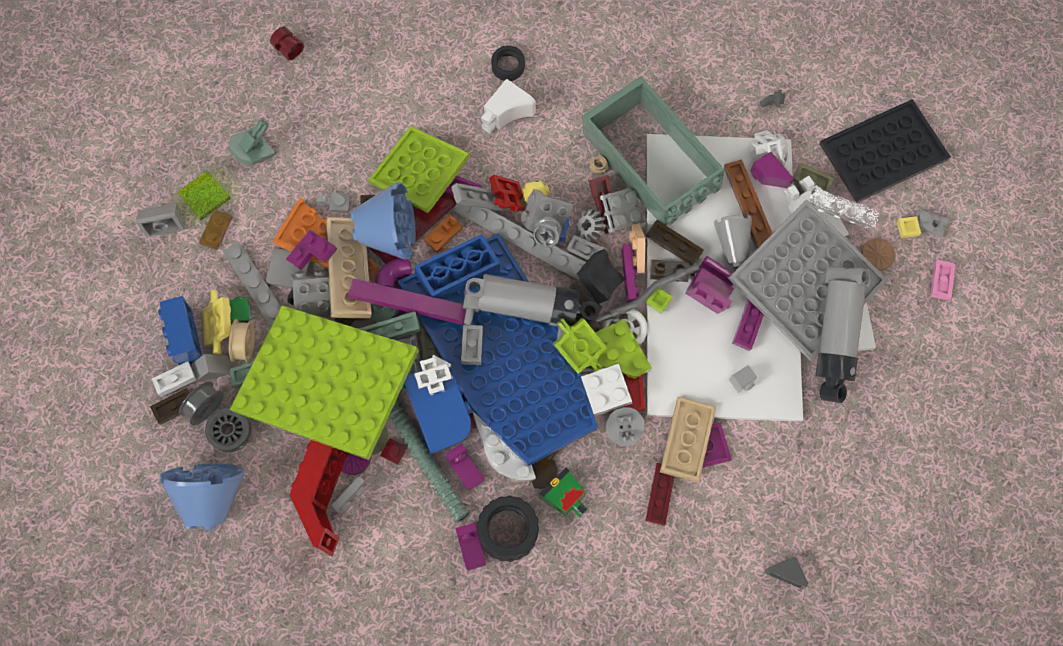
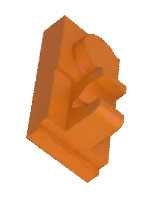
(443, 233)

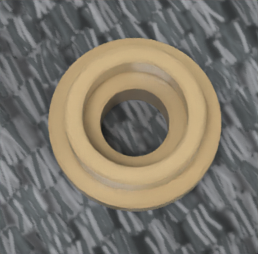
(601, 160)

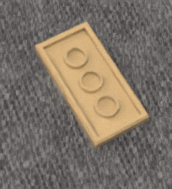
(688, 439)

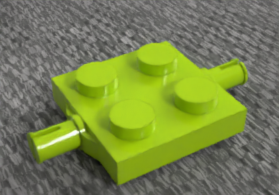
(579, 345)

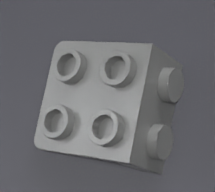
(543, 206)
(311, 292)

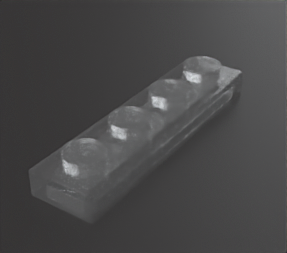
(844, 209)

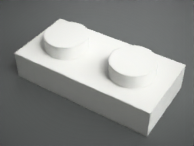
(174, 379)

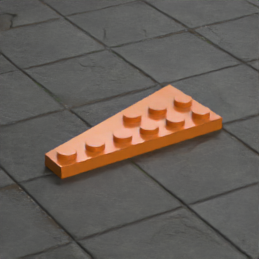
(299, 222)

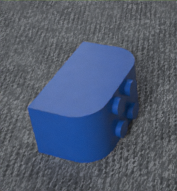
(442, 415)

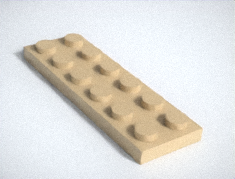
(344, 265)

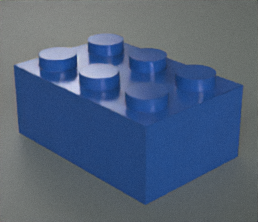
(180, 330)

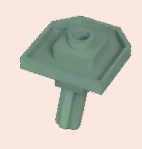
(250, 146)

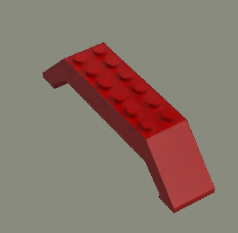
(313, 491)

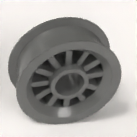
(201, 403)
(212, 424)

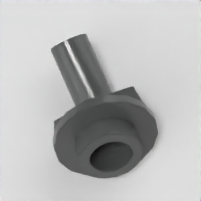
(777, 99)

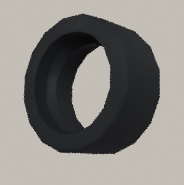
(508, 51)

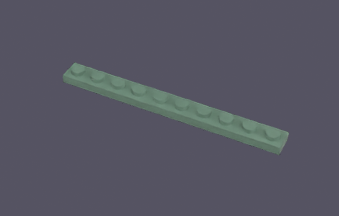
(392, 329)

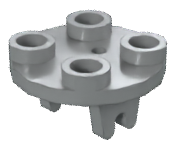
(626, 435)

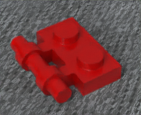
(506, 190)

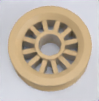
(241, 341)

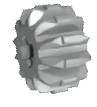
(596, 229)

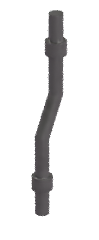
(679, 274)

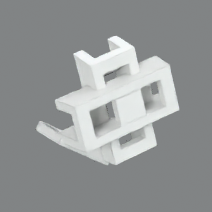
(771, 142)
(430, 372)

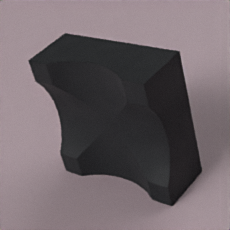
(600, 276)

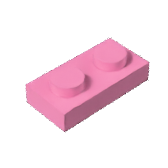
(942, 280)

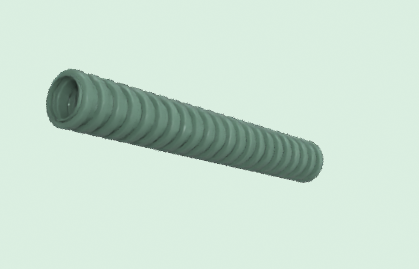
(428, 463)

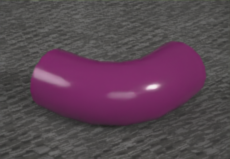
(392, 271)

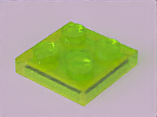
(203, 195)

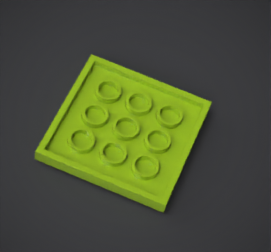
(422, 165)

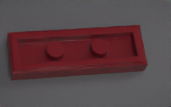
(659, 497)

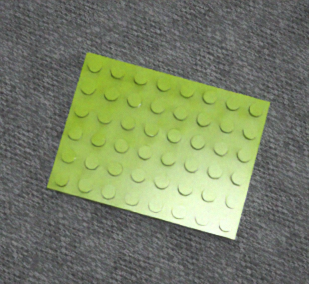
(325, 381)

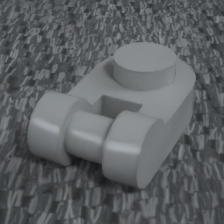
(925, 222)

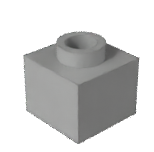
(743, 379)

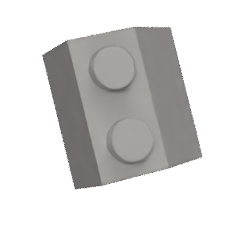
(160, 220)

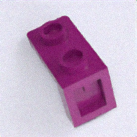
(464, 467)
(470, 546)

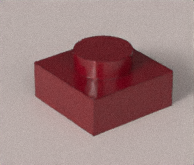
(393, 451)

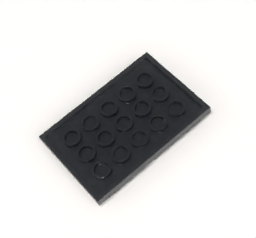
(884, 150)

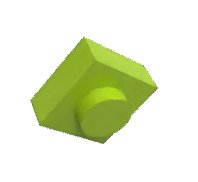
(659, 300)

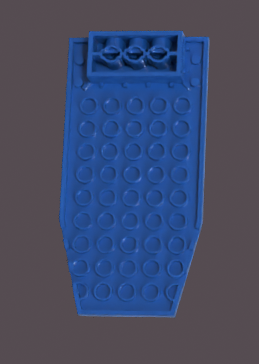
(523, 381)

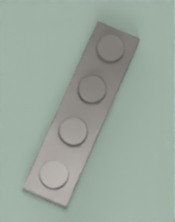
(475, 197)

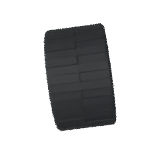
(508, 504)

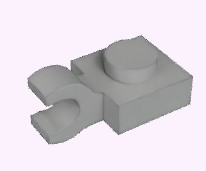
(338, 202)

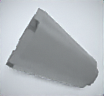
(734, 237)

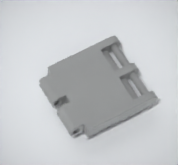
(621, 209)

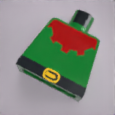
(564, 494)

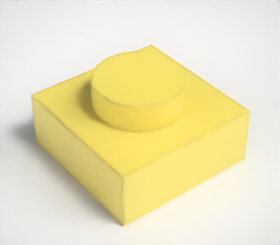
(908, 227)

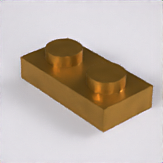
(215, 229)

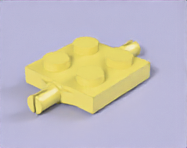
(216, 321)

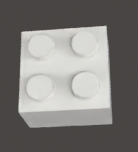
(606, 390)

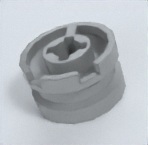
(548, 225)

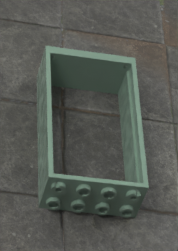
(622, 102)

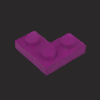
(311, 246)

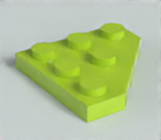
(622, 350)

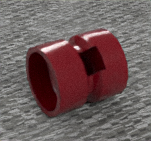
(286, 43)

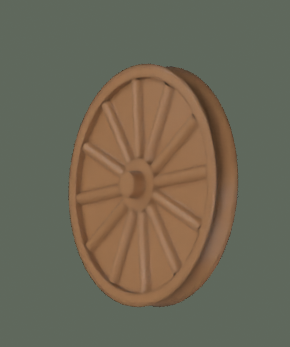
(879, 253)

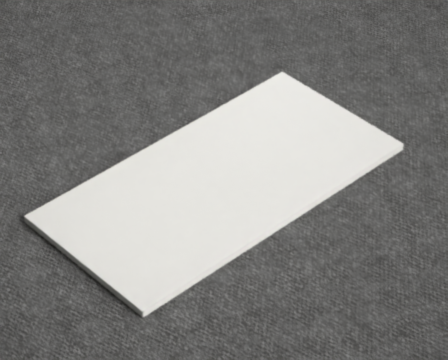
(689, 342)

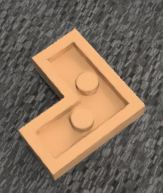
(637, 240)

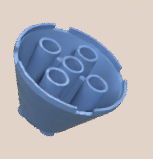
(386, 222)
(202, 493)

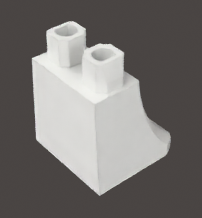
(506, 106)

